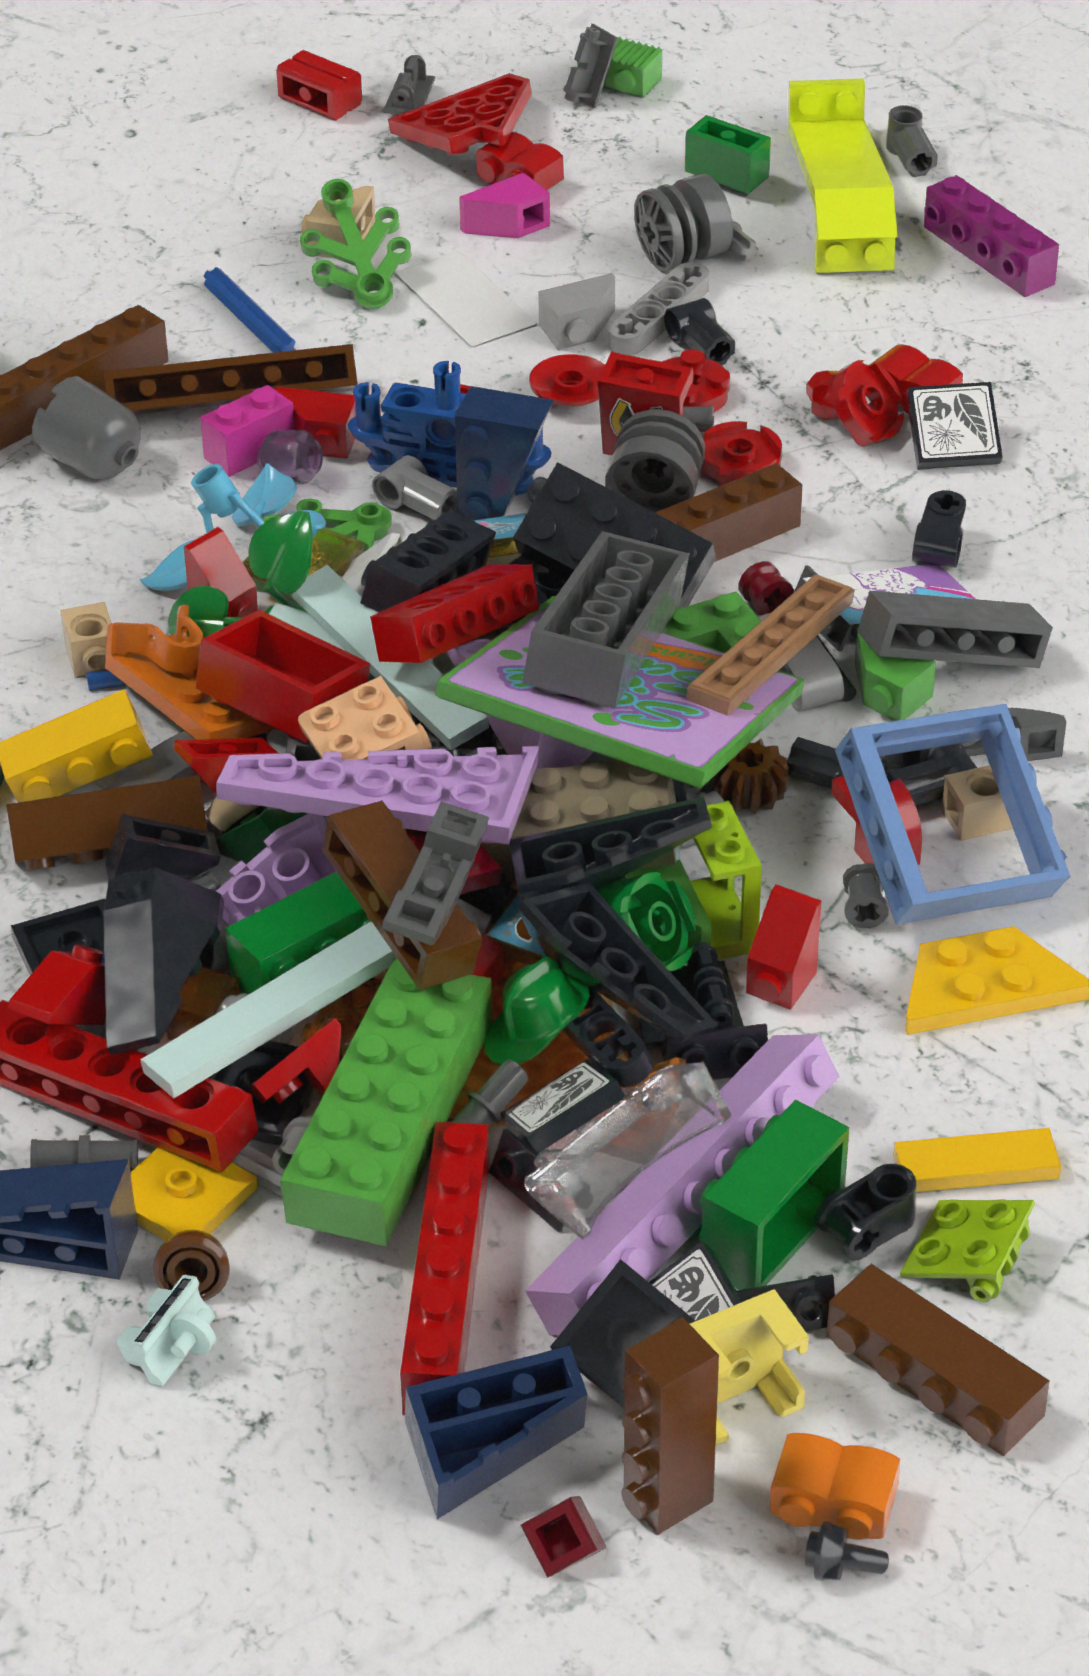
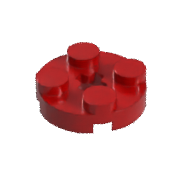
(709, 382)
(864, 421)
(753, 448)

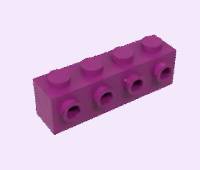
(991, 235)

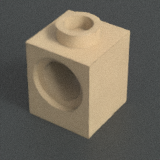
(86, 637)
(974, 803)

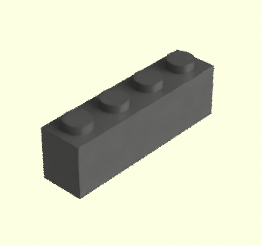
(954, 629)

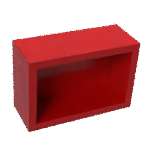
(275, 670)

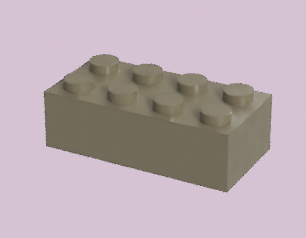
(583, 795)

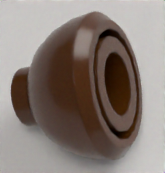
(195, 1255)

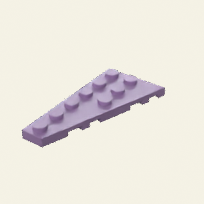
(406, 781)

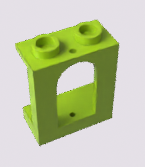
(728, 855)

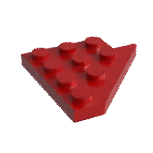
(467, 117)

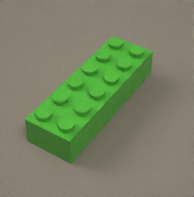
(383, 1106)

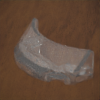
(602, 1156)

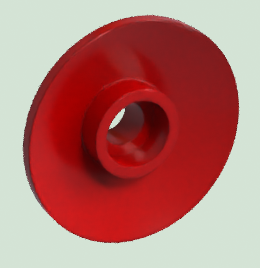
(567, 379)

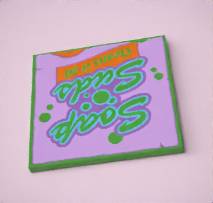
(648, 726)

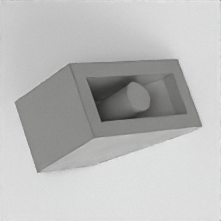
(577, 310)

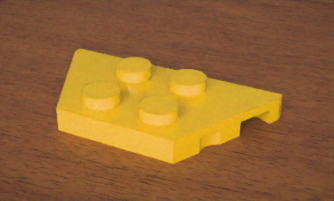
(987, 979)

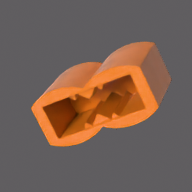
(834, 1484)

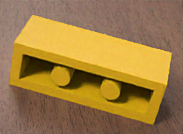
(74, 749)

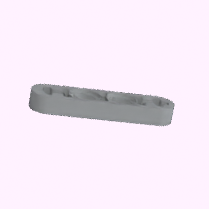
(654, 305)

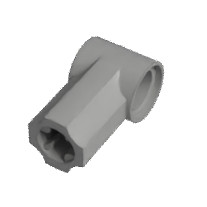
(410, 485)

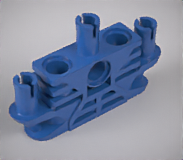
(421, 425)

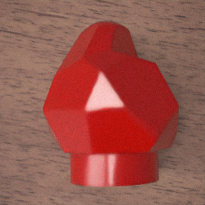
(817, 391)

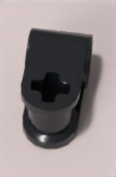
(940, 531)
(870, 1210)

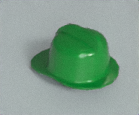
(535, 1010)

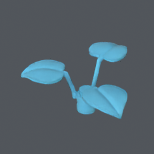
(220, 497)

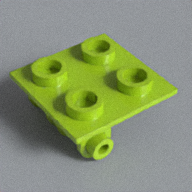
(971, 1242)

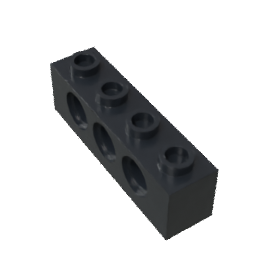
(426, 560)

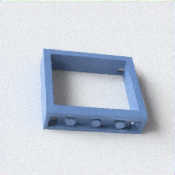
(886, 833)

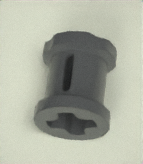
(865, 900)

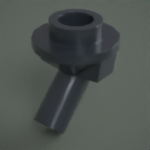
(830, 1552)

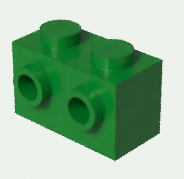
(727, 154)

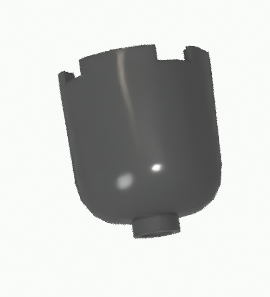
(87, 430)

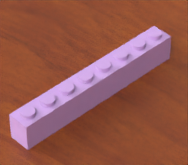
(664, 1200)

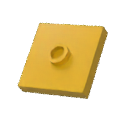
(185, 1195)

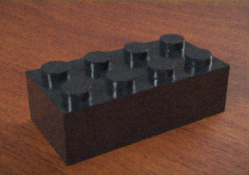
(576, 510)

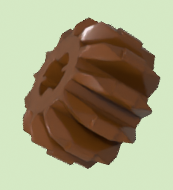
(753, 778)

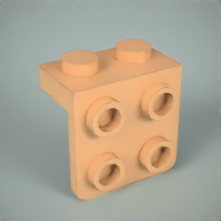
(363, 722)

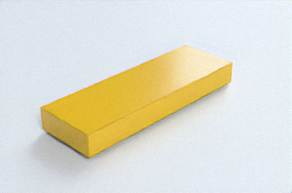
(980, 1159)

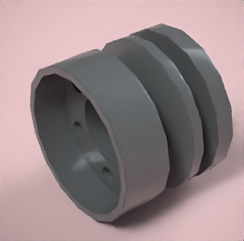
(683, 221)
(656, 459)

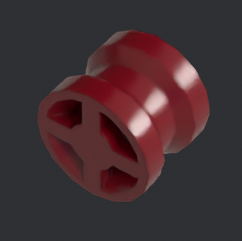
(764, 587)

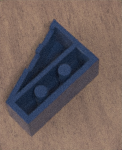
(494, 448)
(69, 1217)
(492, 1422)

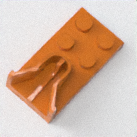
(166, 676)

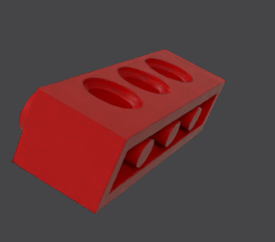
(454, 613)

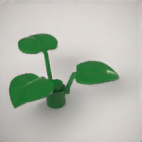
(276, 552)

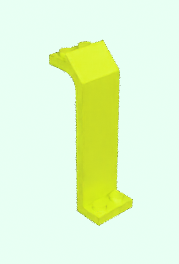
(843, 176)

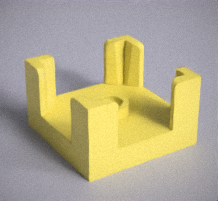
(751, 1352)

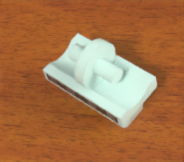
(175, 1326)

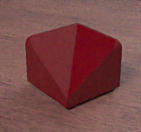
(563, 1535)

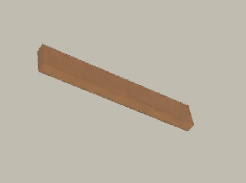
(770, 645)

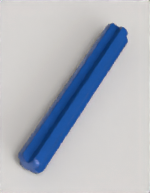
(248, 311)

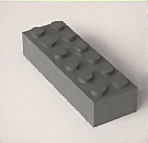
(605, 620)

